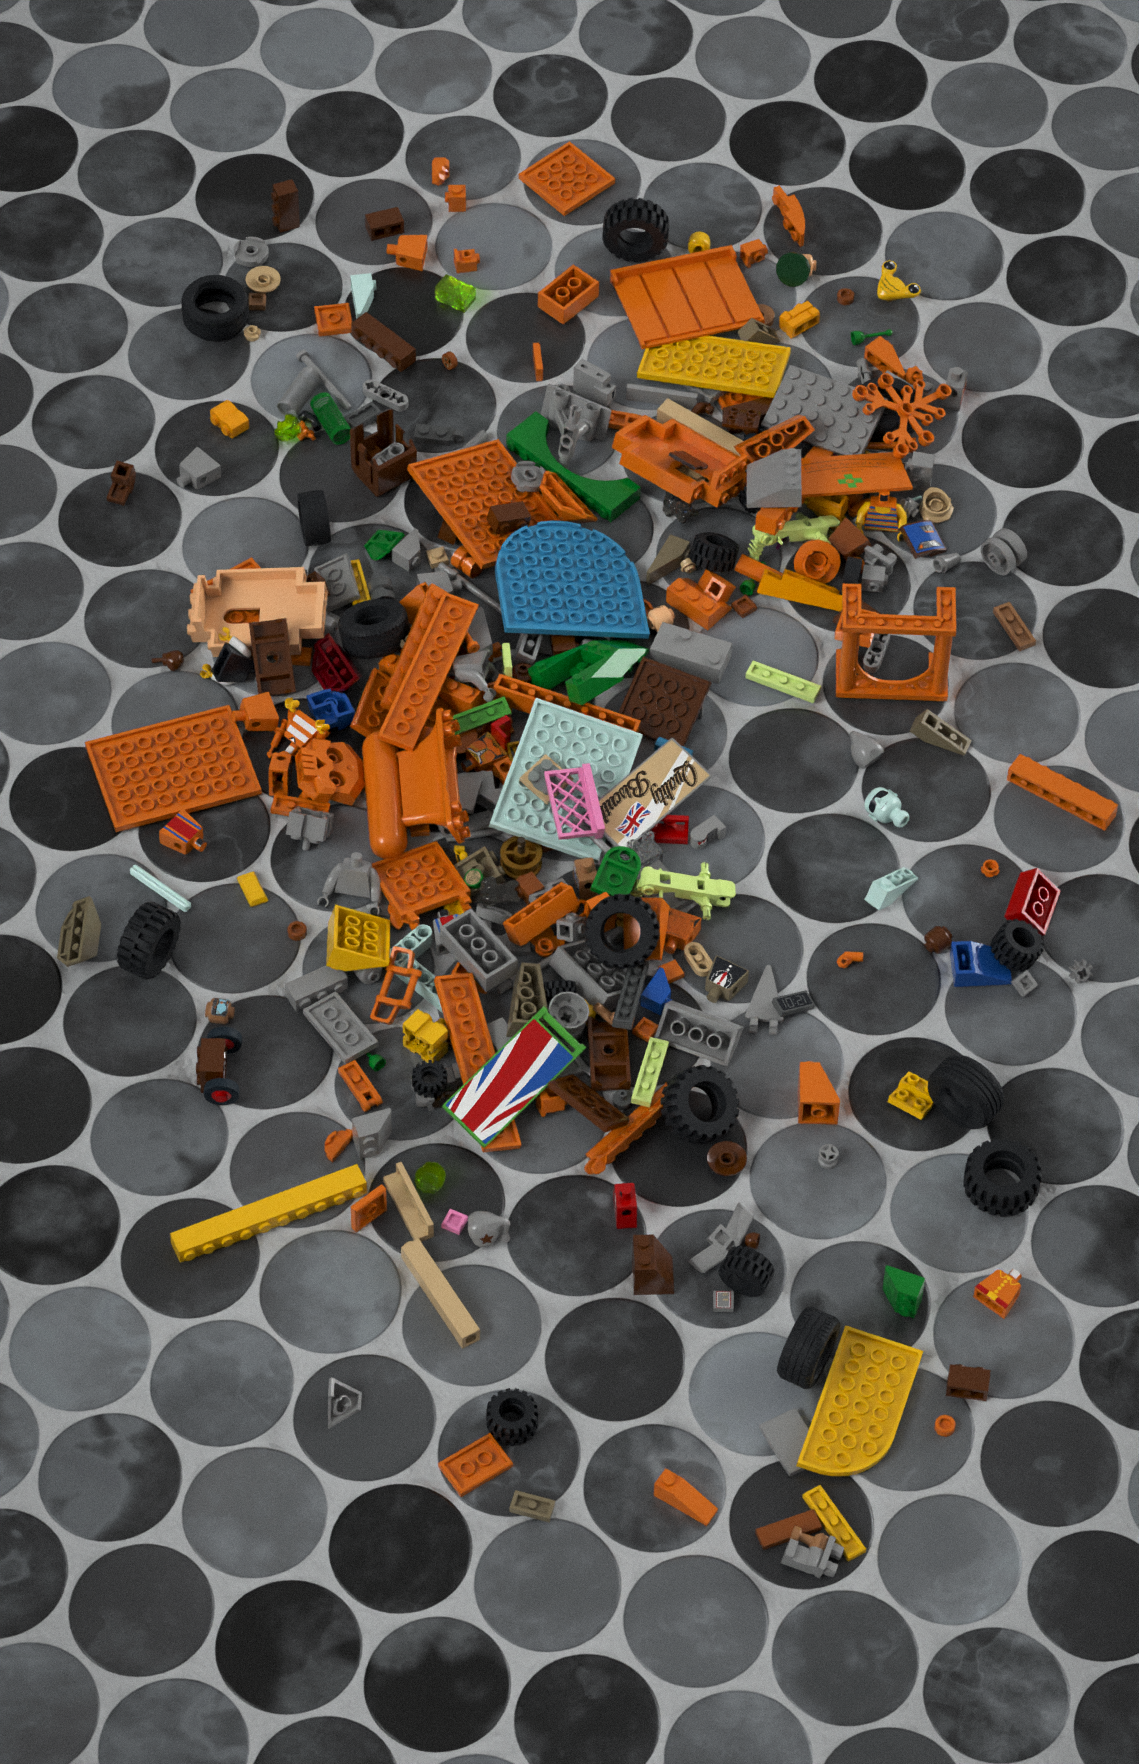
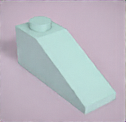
(362, 292)

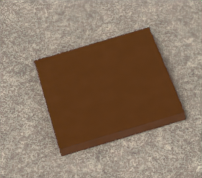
(664, 701)

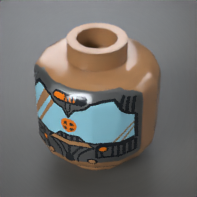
(219, 1011)

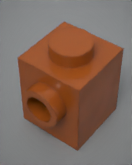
(528, 885)

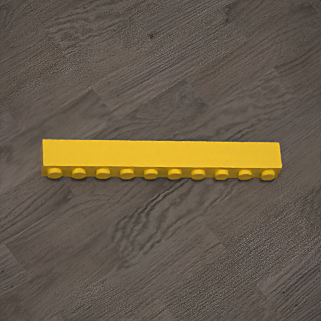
(268, 1213)

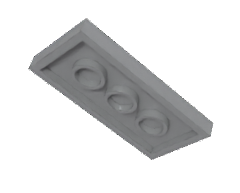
(340, 1027)

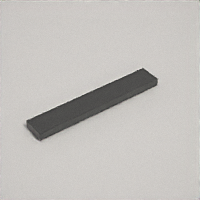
(630, 996)

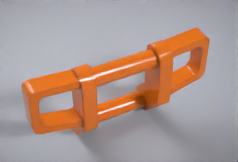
(391, 969)

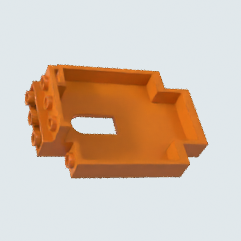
(646, 451)

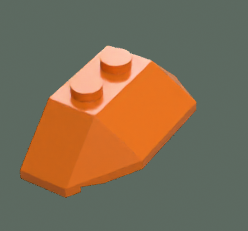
(564, 500)

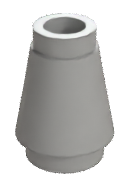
(945, 562)

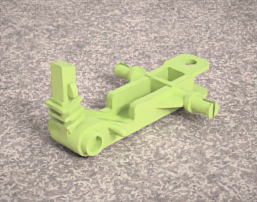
(797, 530)
(696, 888)

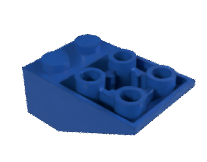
(976, 966)

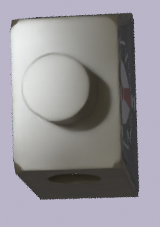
(725, 980)

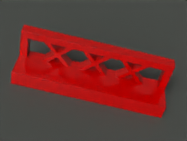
(670, 832)

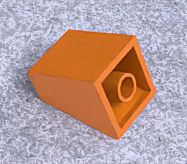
(816, 1096)

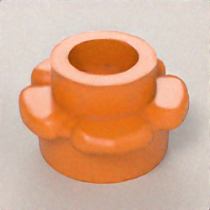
(990, 864)

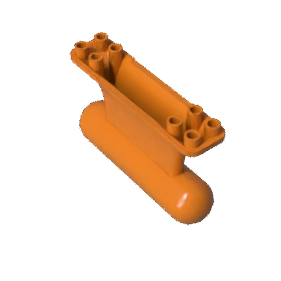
(413, 787)

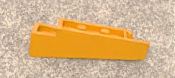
(799, 589)

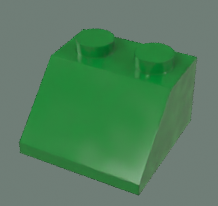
(903, 1290)

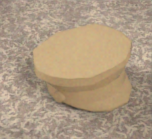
(935, 505)

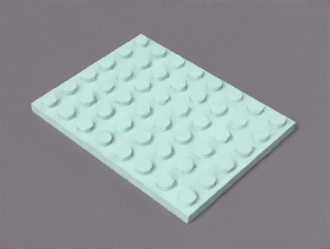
(570, 742)

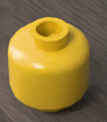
(698, 242)

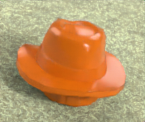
(817, 561)

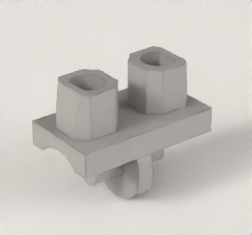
(875, 557)

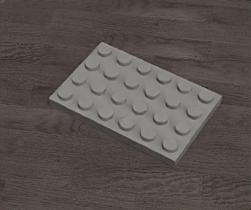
(828, 407)

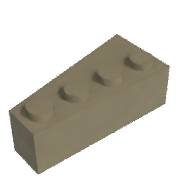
(527, 997)

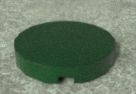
(793, 269)

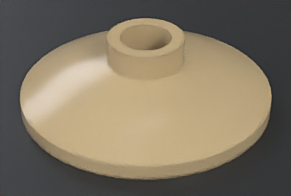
(263, 279)

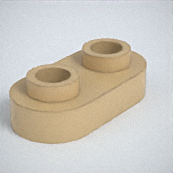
(697, 961)

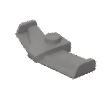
(723, 1239)

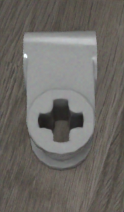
(388, 453)

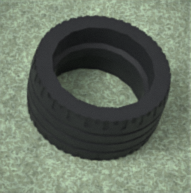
(314, 518)

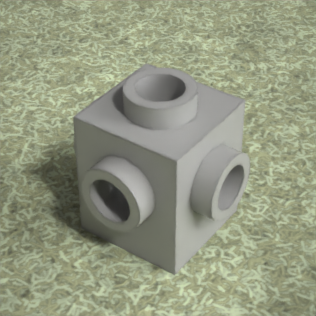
(570, 927)

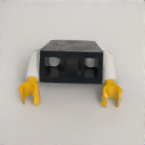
(232, 663)

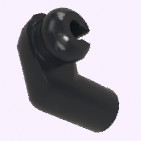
(305, 415)

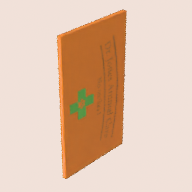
(853, 474)

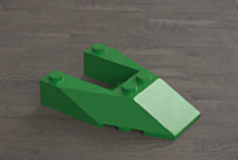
(592, 667)

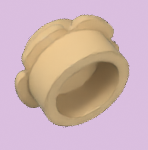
(252, 333)
(688, 566)

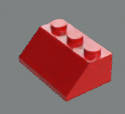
(1033, 900)

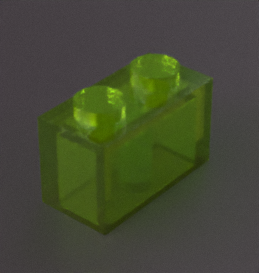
(455, 293)

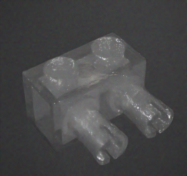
(646, 849)

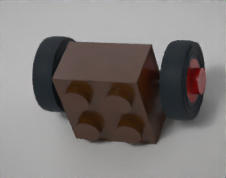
(213, 1064)

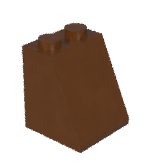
(651, 1267)

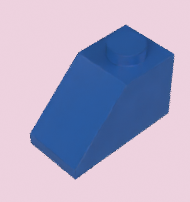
(656, 993)

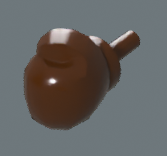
(172, 659)

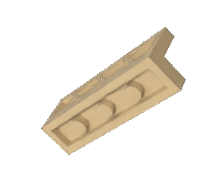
(409, 1204)

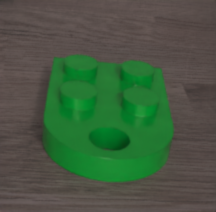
(615, 874)

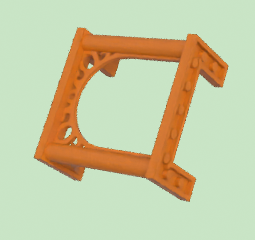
(928, 686)

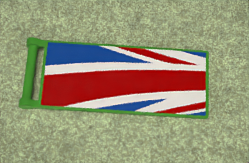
(512, 1078)

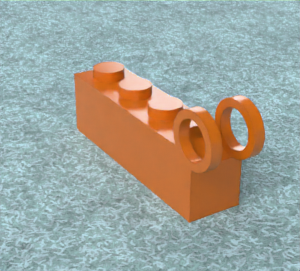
(542, 913)

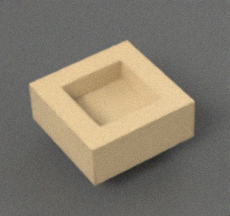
(436, 556)

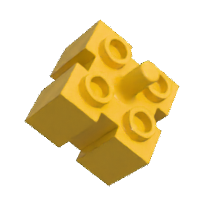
(425, 1036)

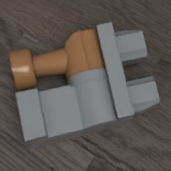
(815, 1557)

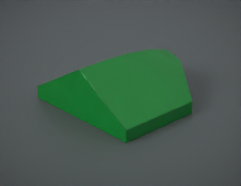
(382, 543)

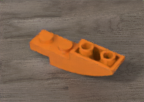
(792, 212)

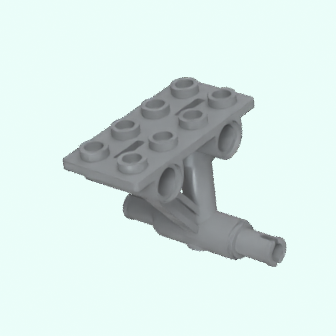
(575, 418)

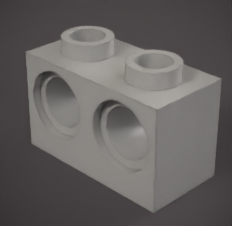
(920, 470)

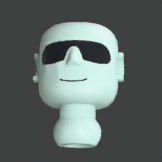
(885, 807)

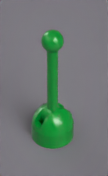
(858, 337)
(748, 586)
(376, 1062)

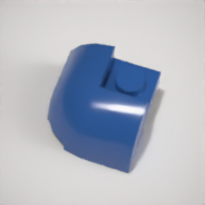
(331, 707)

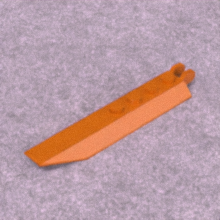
(620, 1138)

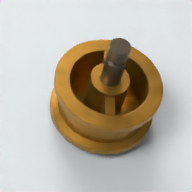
(520, 857)

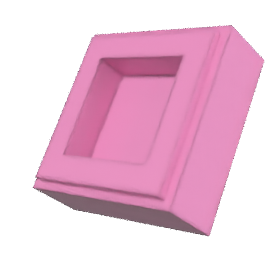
(454, 1221)

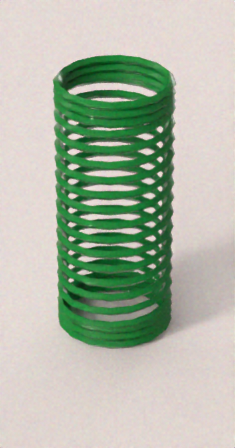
(329, 415)

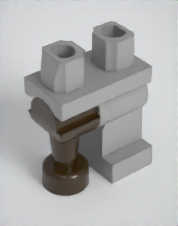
(454, 1081)

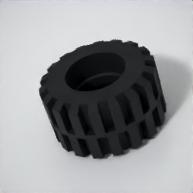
(714, 552)
(1017, 945)
(746, 1271)
(512, 1402)

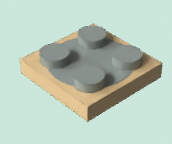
(535, 780)

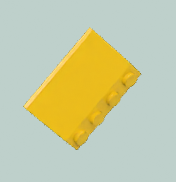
(357, 940)

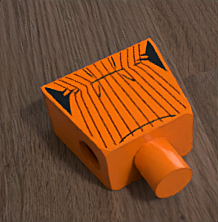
(680, 930)

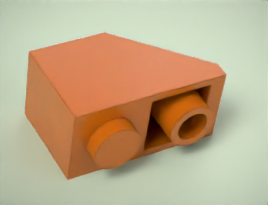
(716, 586)

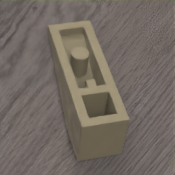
(668, 558)
(939, 733)

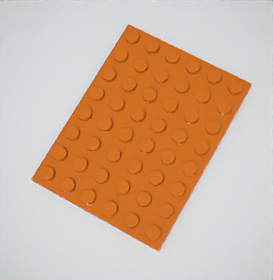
(464, 488)
(172, 767)

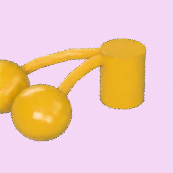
(460, 849)

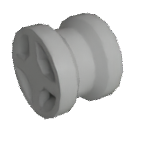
(825, 1152)

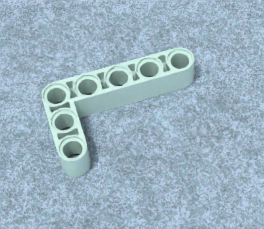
(419, 940)

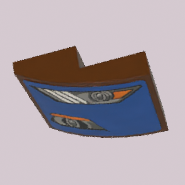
(922, 538)

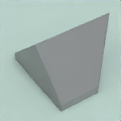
(342, 1402)

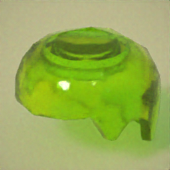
(287, 429)
(430, 1177)

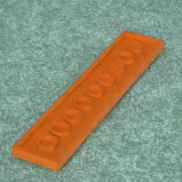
(428, 672)
(470, 1039)

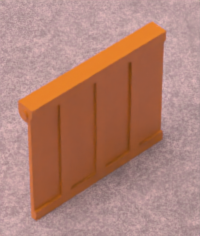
(685, 296)

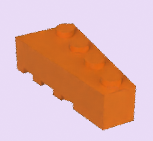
(780, 437)

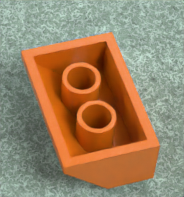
(698, 606)

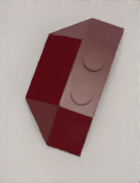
(333, 665)

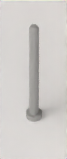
(302, 356)

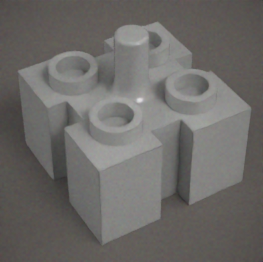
(310, 824)

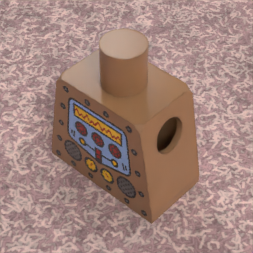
(583, 873)

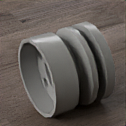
(571, 1012)

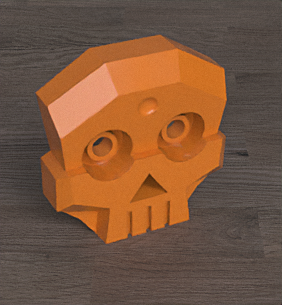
(328, 763)

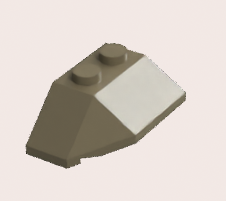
(79, 933)

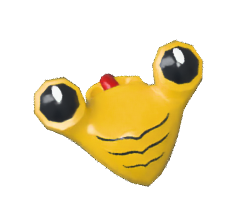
(892, 287)

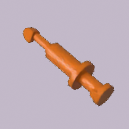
(278, 736)

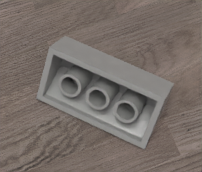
(698, 1032)

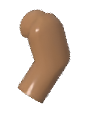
(604, 1012)

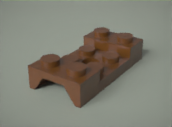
(266, 638)
(608, 1070)

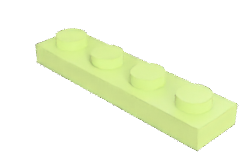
(783, 681)
(649, 1072)

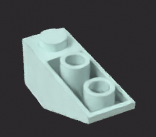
(890, 887)

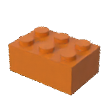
(568, 294)

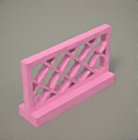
(590, 802)

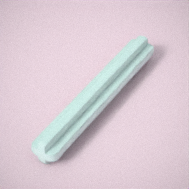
(160, 888)

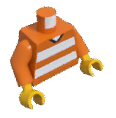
(302, 728)

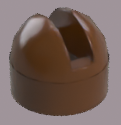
(752, 1240)

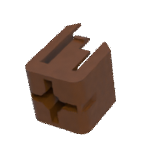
(392, 472)

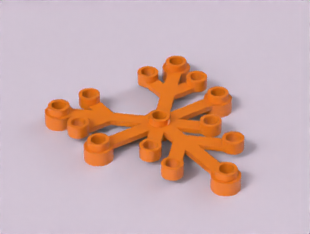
(905, 410)

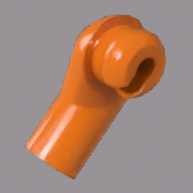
(854, 510)
(848, 957)

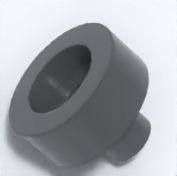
(622, 1099)

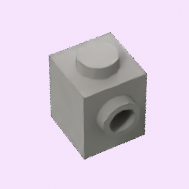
(874, 578)

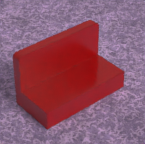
(502, 731)

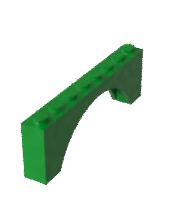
(604, 497)

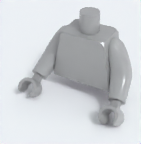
(474, 669)
(354, 878)

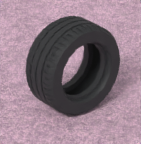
(215, 326)
(808, 1347)

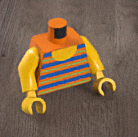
(881, 514)

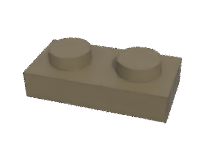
(532, 1506)

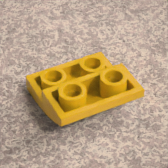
(912, 1096)

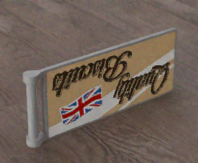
(648, 794)

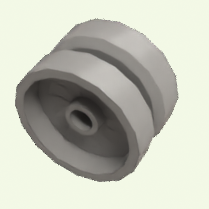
(1003, 551)

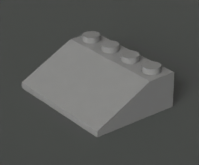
(775, 480)
(593, 979)

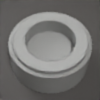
(616, 935)

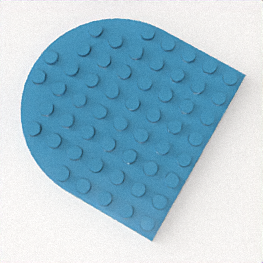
(568, 583)

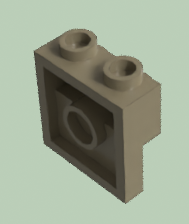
(485, 862)

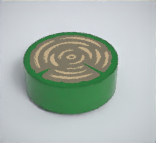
(473, 878)

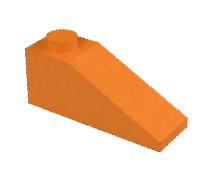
(883, 357)
(684, 1497)

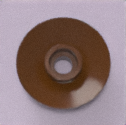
(729, 1152)

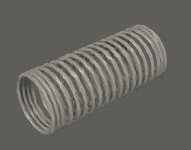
(292, 404)

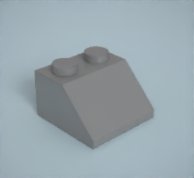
(371, 1132)

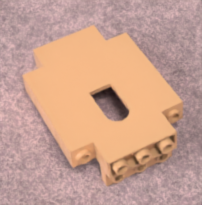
(272, 590)

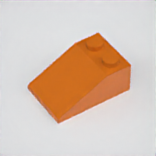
(632, 927)

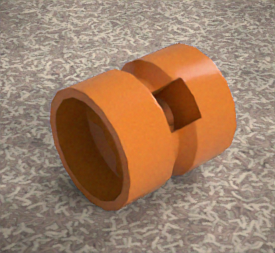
(463, 561)

